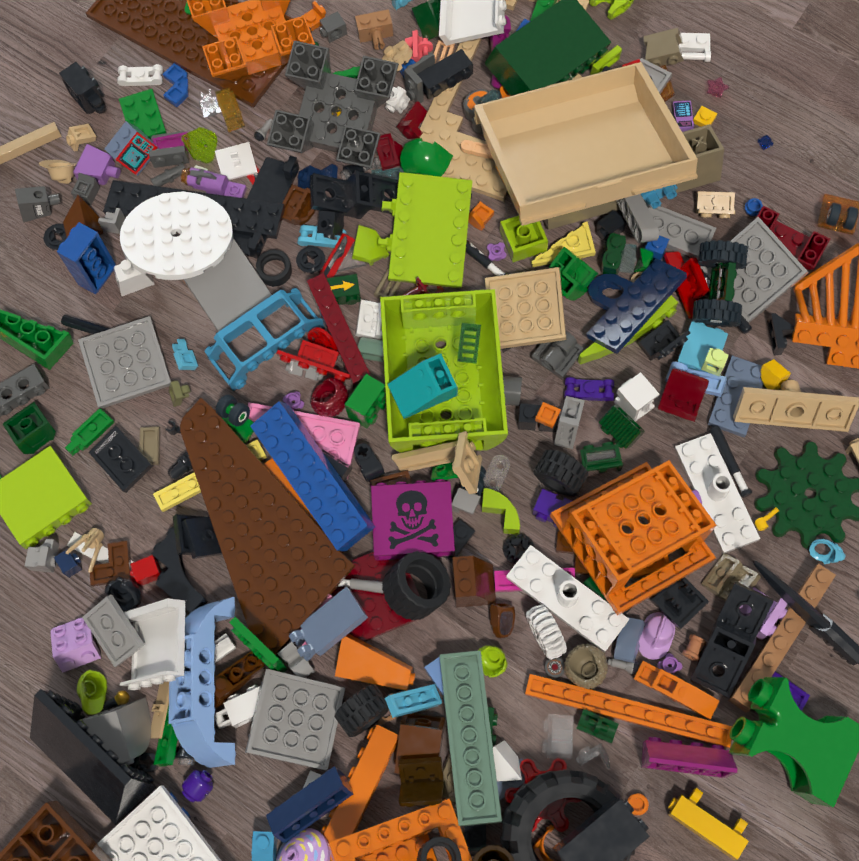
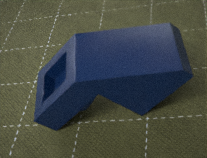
(304, 174)

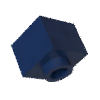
(68, 563)

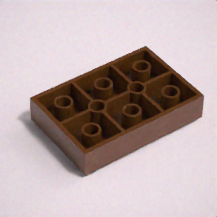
(53, 837)

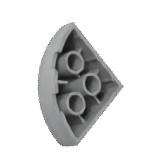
(123, 729)

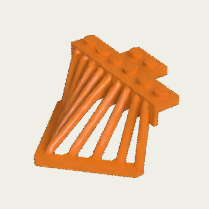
(838, 333)

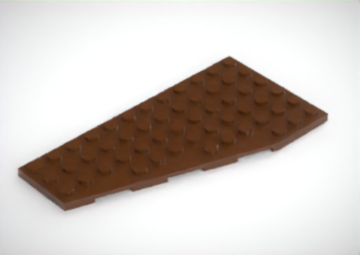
(176, 37)

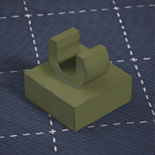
(178, 393)

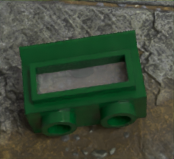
(601, 457)

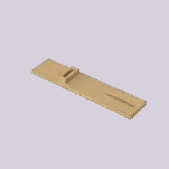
(160, 711)

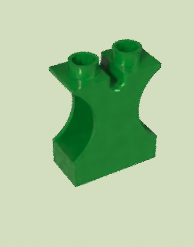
(811, 751)

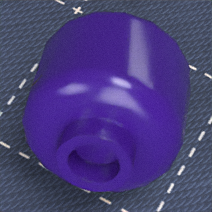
(197, 786)

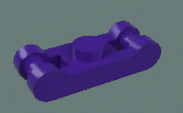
(589, 389)

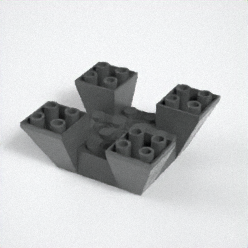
(354, 138)

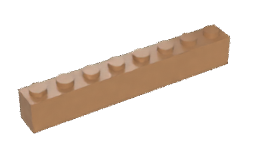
(783, 637)

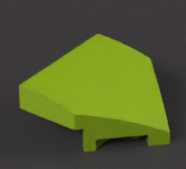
(366, 246)

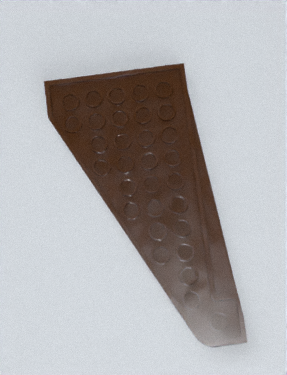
(270, 545)

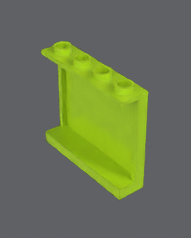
(40, 498)

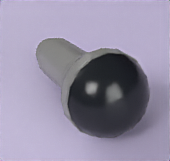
(260, 134)
(631, 668)

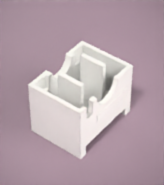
(636, 396)

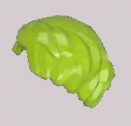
(493, 661)

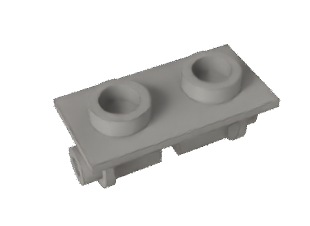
(296, 370)

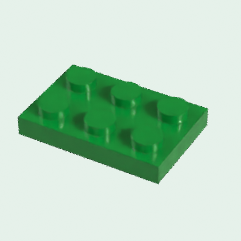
(143, 112)

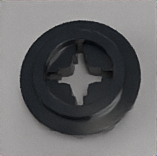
(50, 238)
(313, 253)
(515, 540)

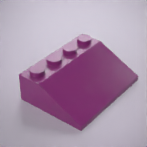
(687, 758)

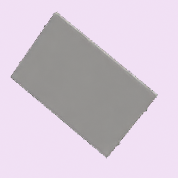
(228, 288)

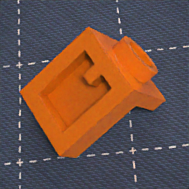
(314, 15)

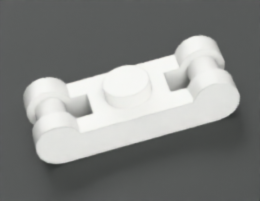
(140, 75)

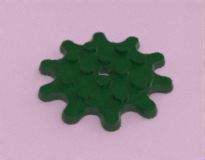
(797, 511)

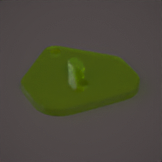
(195, 144)

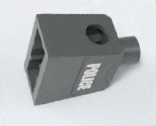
(35, 202)

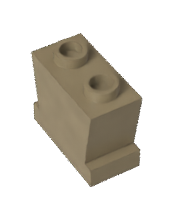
(664, 47)

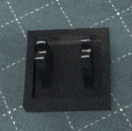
(680, 602)

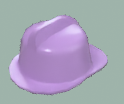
(656, 636)

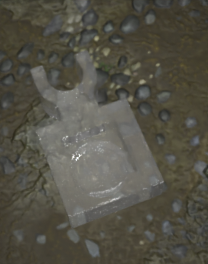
(209, 105)

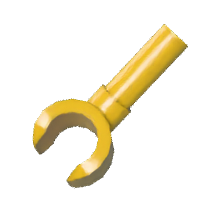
(761, 523)

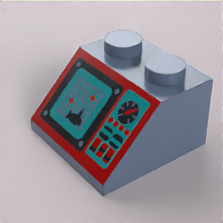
(131, 148)

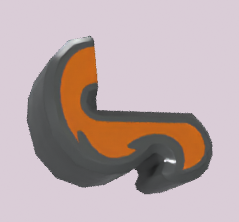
(468, 106)

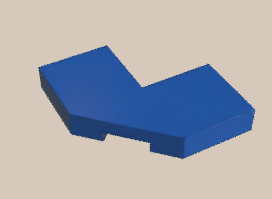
(179, 90)

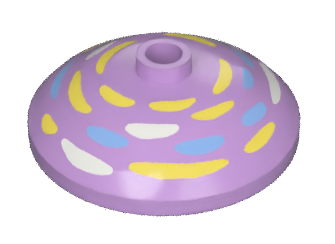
(305, 846)

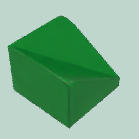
(644, 261)

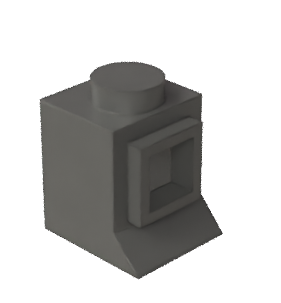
(86, 188)

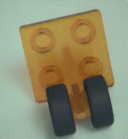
(838, 214)

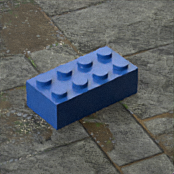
(86, 258)

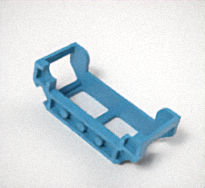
(253, 318)

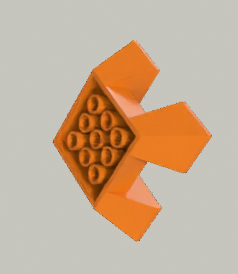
(249, 35)

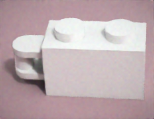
(239, 708)

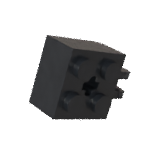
(83, 88)

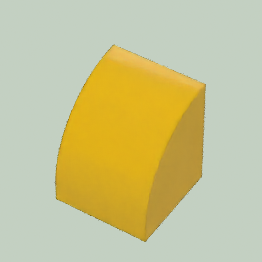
(773, 375)

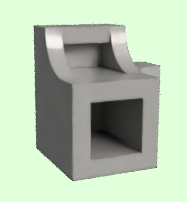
(42, 557)

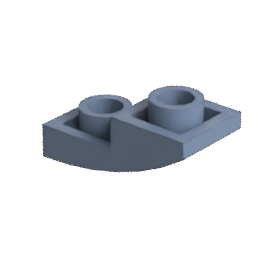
(628, 640)

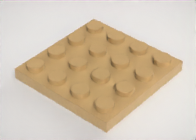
(529, 307)

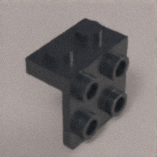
(662, 341)

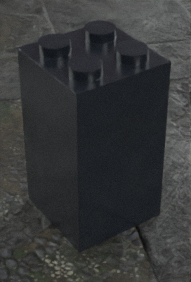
(605, 835)

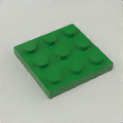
(256, 646)

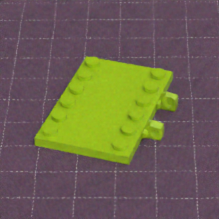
(428, 230)

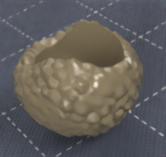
(586, 666)

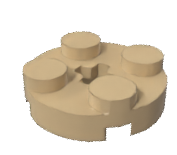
(398, 53)

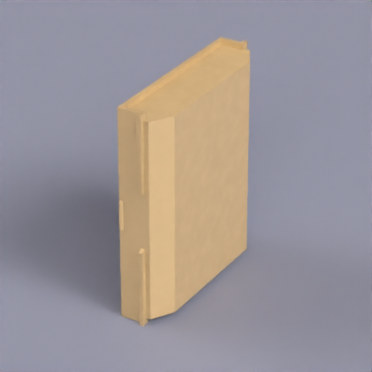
(585, 143)

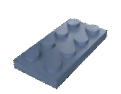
(739, 374)

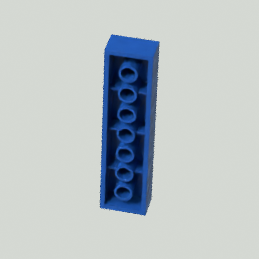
(312, 476)

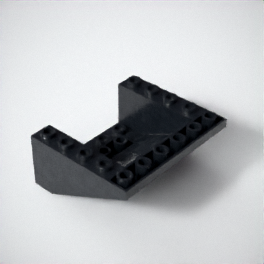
(65, 740)

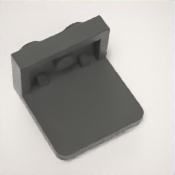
(413, 82)
(168, 156)

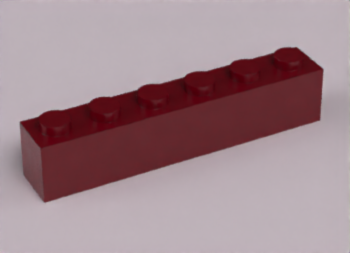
(338, 328)

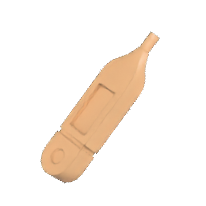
(476, 148)

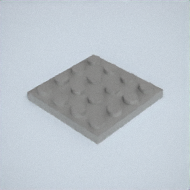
(768, 270)
(124, 362)
(295, 720)

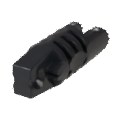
(180, 467)

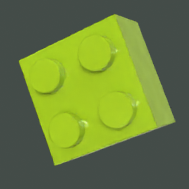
(523, 240)

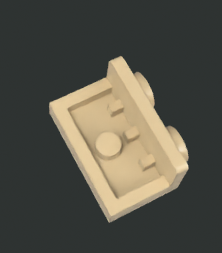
(715, 203)

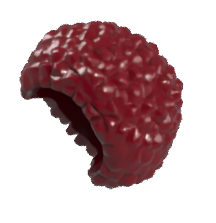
(329, 397)

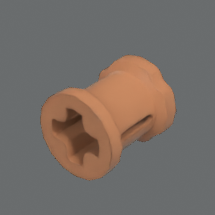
(694, 648)

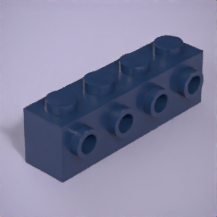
(309, 804)

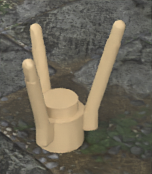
(91, 540)

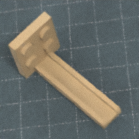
(461, 453)

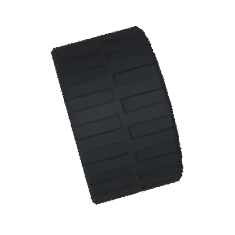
(432, 575)

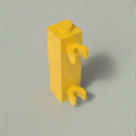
(707, 827)

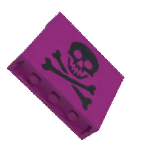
(412, 519)

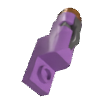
(212, 182)

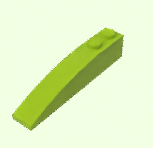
(597, 351)

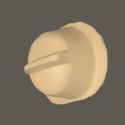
(59, 170)

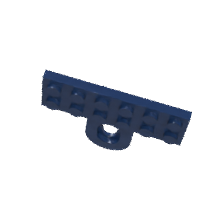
(634, 306)

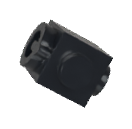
(330, 224)

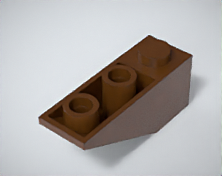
(235, 677)

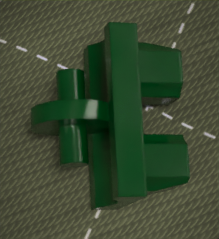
(597, 726)

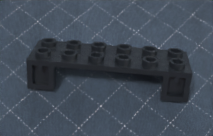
(271, 186)

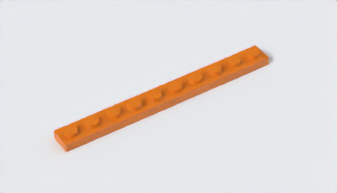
(629, 710)

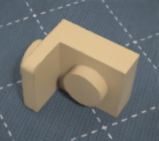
(80, 135)

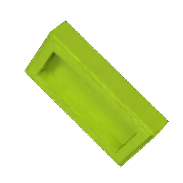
(607, 60)

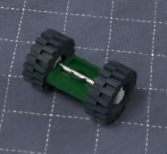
(724, 261)

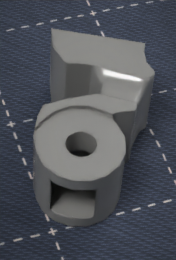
(295, 662)

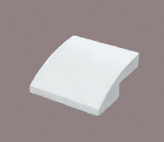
(369, 320)

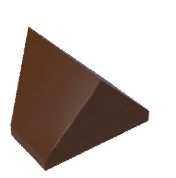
(81, 213)

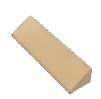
(29, 142)

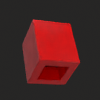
(145, 570)

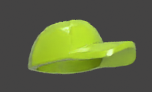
(92, 691)

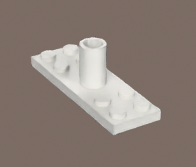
(719, 495)
(583, 612)

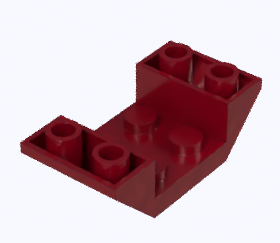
(804, 248)

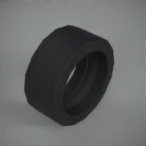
(274, 280)
(439, 841)

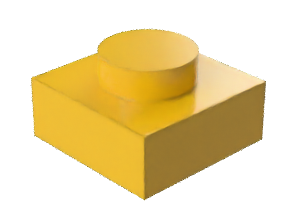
(704, 117)

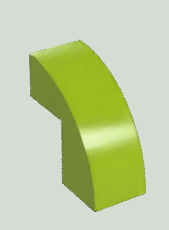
(497, 503)

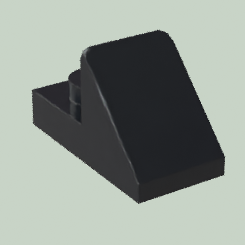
(779, 330)

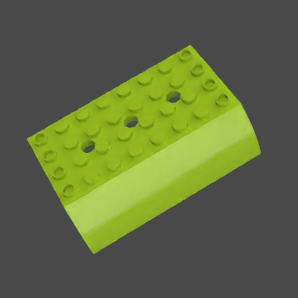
(410, 336)

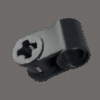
(369, 465)

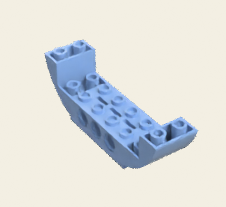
(193, 694)

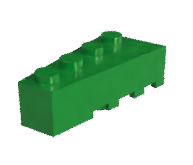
(34, 340)

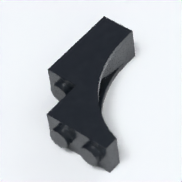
(175, 580)

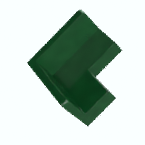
(428, 18)

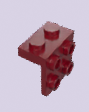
(683, 394)

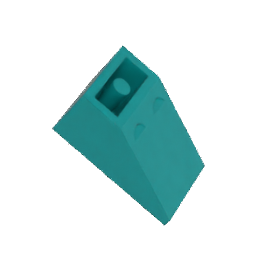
(423, 386)

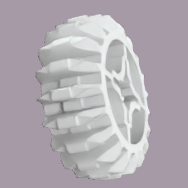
(546, 631)

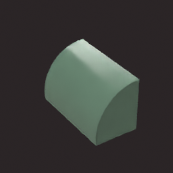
(371, 349)

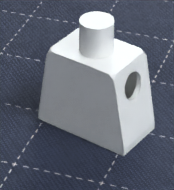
(131, 279)

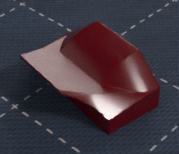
(388, 152)

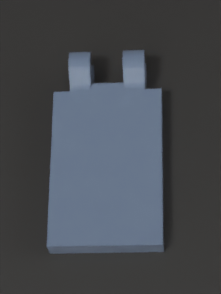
(329, 624)

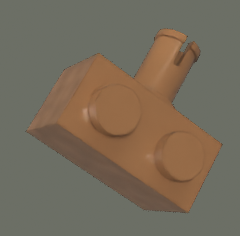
(374, 27)

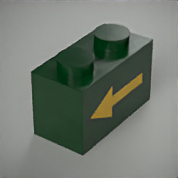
(345, 289)

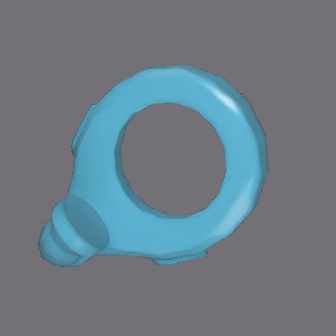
(835, 555)

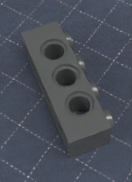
(15, 384)

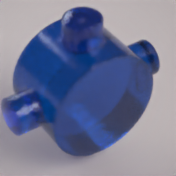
(765, 142)

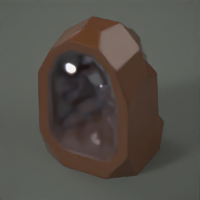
(502, 619)

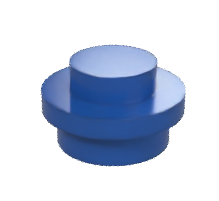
(753, 207)

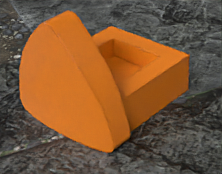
(480, 215)

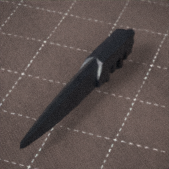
(818, 622)

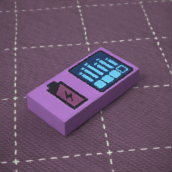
(683, 112)

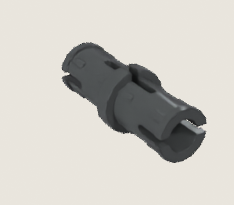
(168, 175)

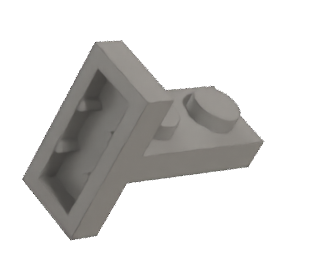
(569, 422)

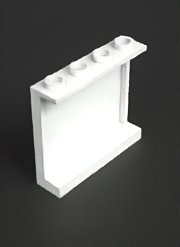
(470, 19)
(163, 633)

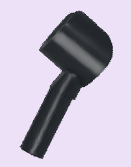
(174, 430)

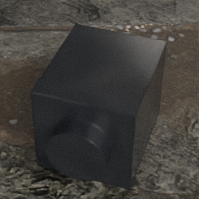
(610, 224)

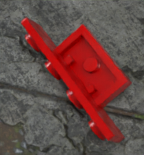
(694, 285)
(316, 357)

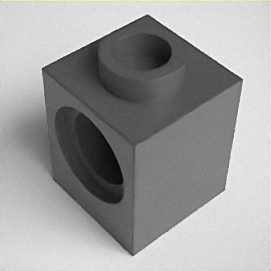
(333, 27)

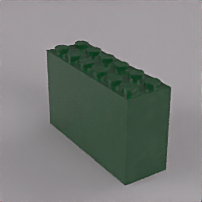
(548, 49)

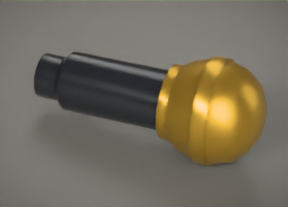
(121, 697)

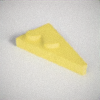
(578, 242)

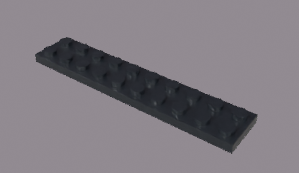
(245, 214)

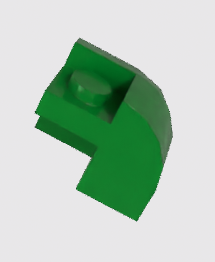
(425, 158)
(574, 274)

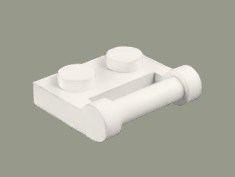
(696, 43)

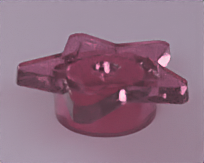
(716, 91)

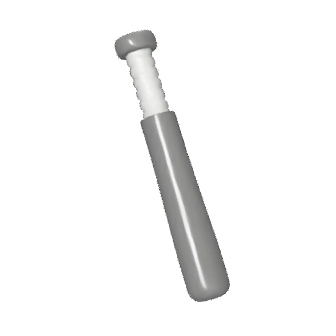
(365, 585)

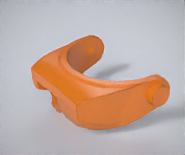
(538, 846)

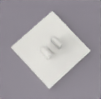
(236, 161)

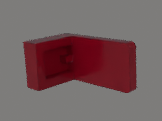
(410, 122)

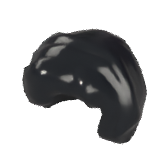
(125, 593)

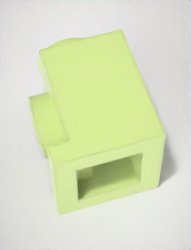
(715, 358)

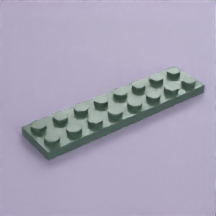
(470, 739)

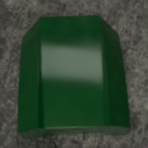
(29, 429)

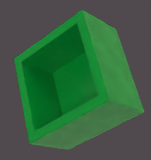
(366, 401)

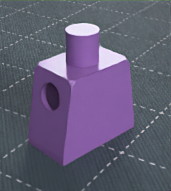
(97, 165)

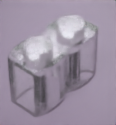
(559, 736)

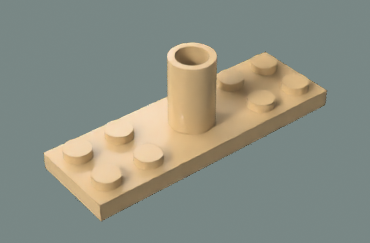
(795, 408)

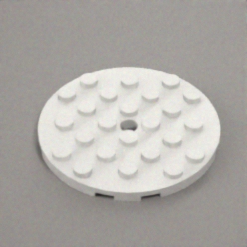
(202, 242)

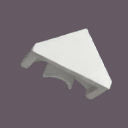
(506, 763)

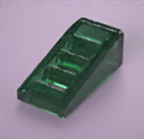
(473, 328)

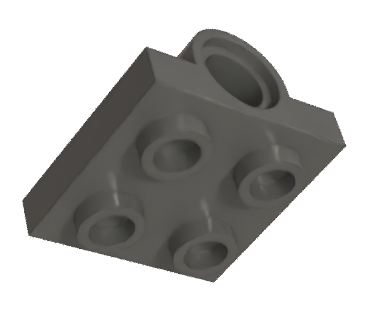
(558, 355)

